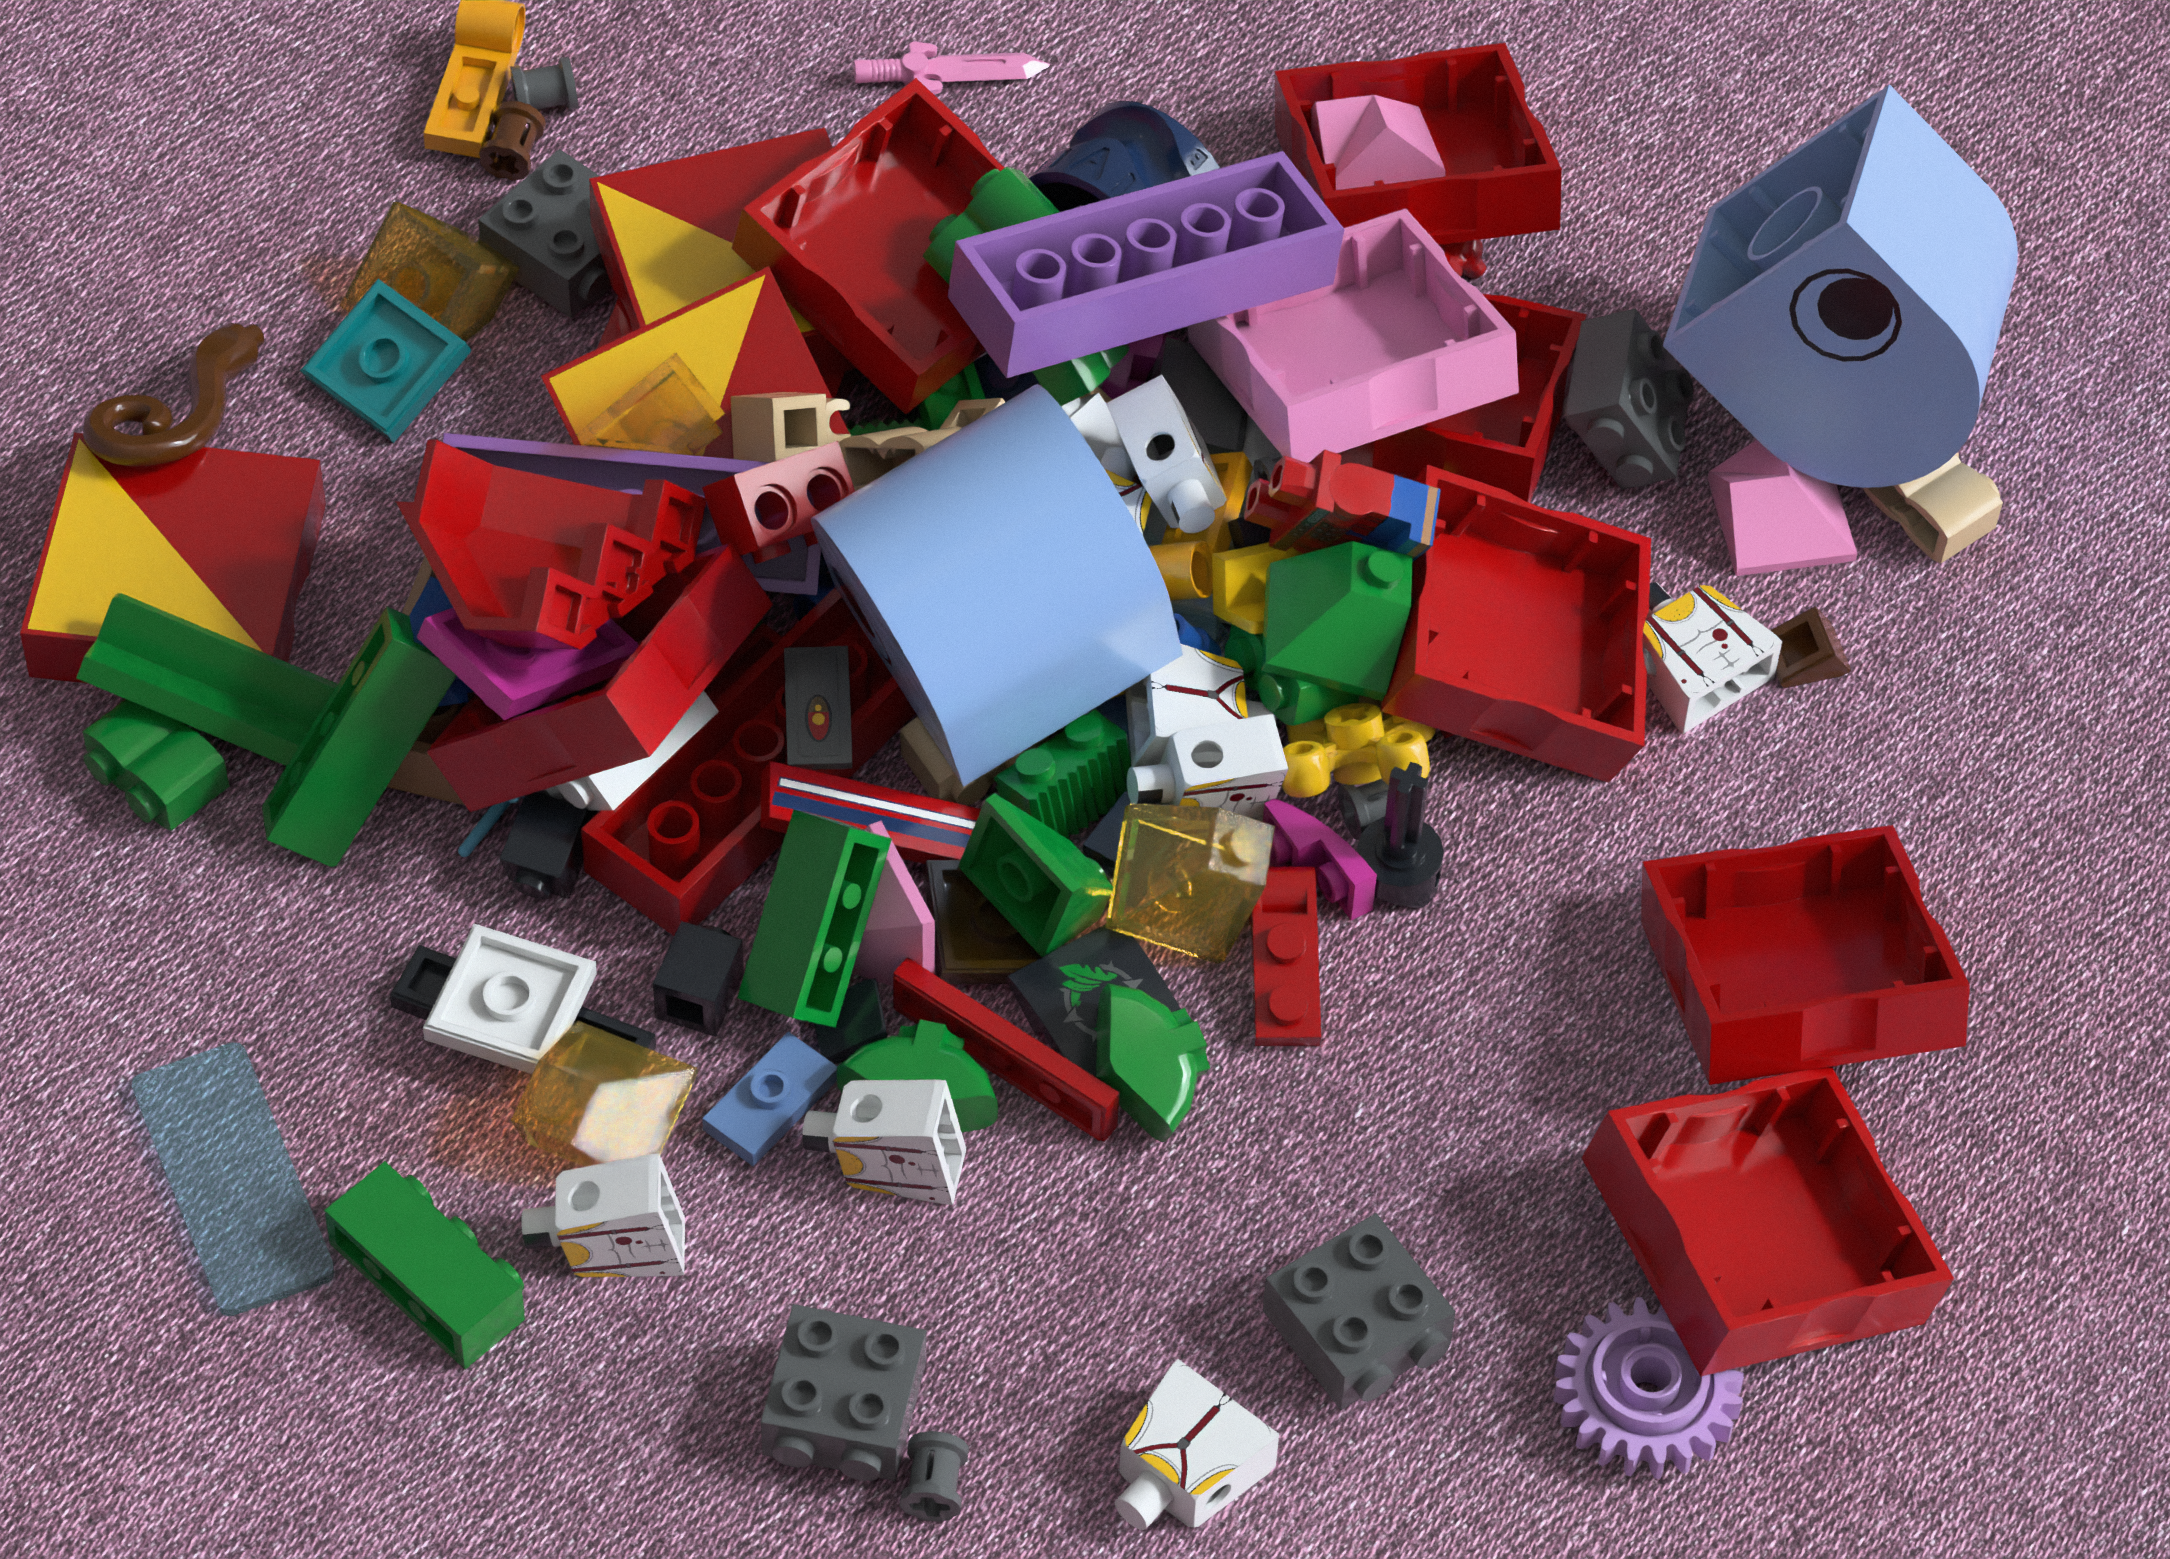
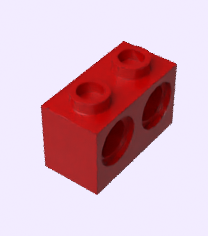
(781, 498)

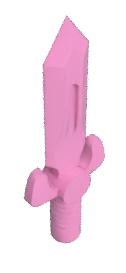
(946, 67)

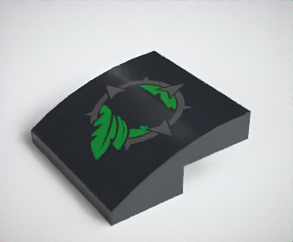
(1065, 986)

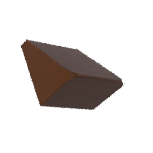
(1809, 650)

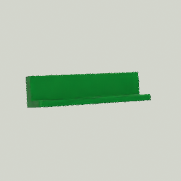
(204, 679)
(356, 742)

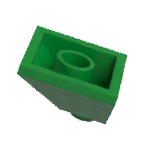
(1337, 617)
(1033, 876)

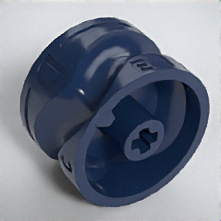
(1121, 152)

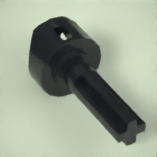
(1402, 846)

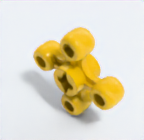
(1355, 746)

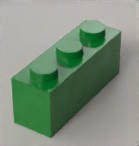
(814, 918)
(426, 1263)

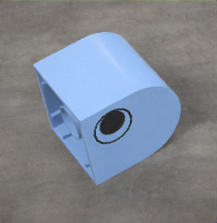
(1852, 299)
(1001, 582)

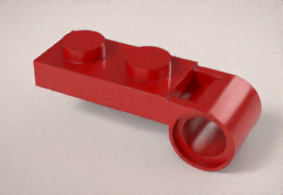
(1286, 959)

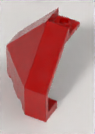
(543, 554)

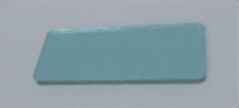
(232, 1179)

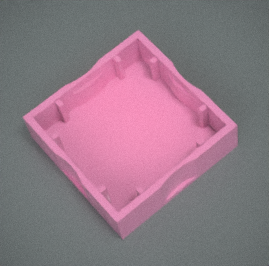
(1369, 354)

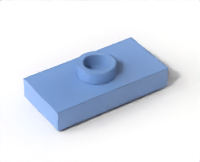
(770, 1098)

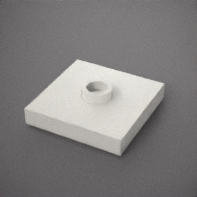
(508, 999)

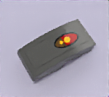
(818, 707)

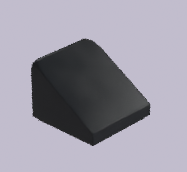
(858, 1023)

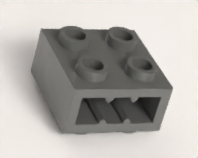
(549, 234)
(1628, 399)
(1359, 1312)
(843, 1393)

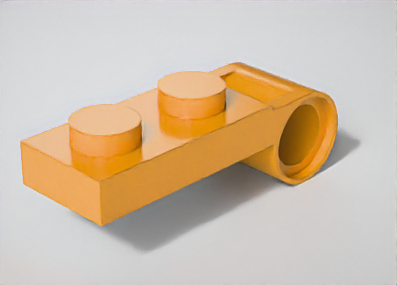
(476, 75)
(1187, 557)

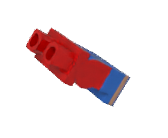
(1335, 504)

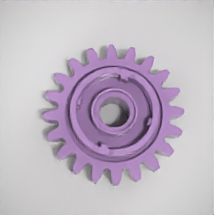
(1641, 1425)

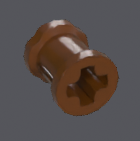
(512, 140)

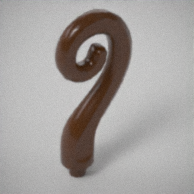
(212, 366)

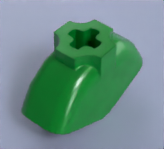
(928, 1053)
(1149, 1057)

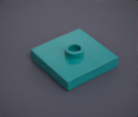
(386, 360)

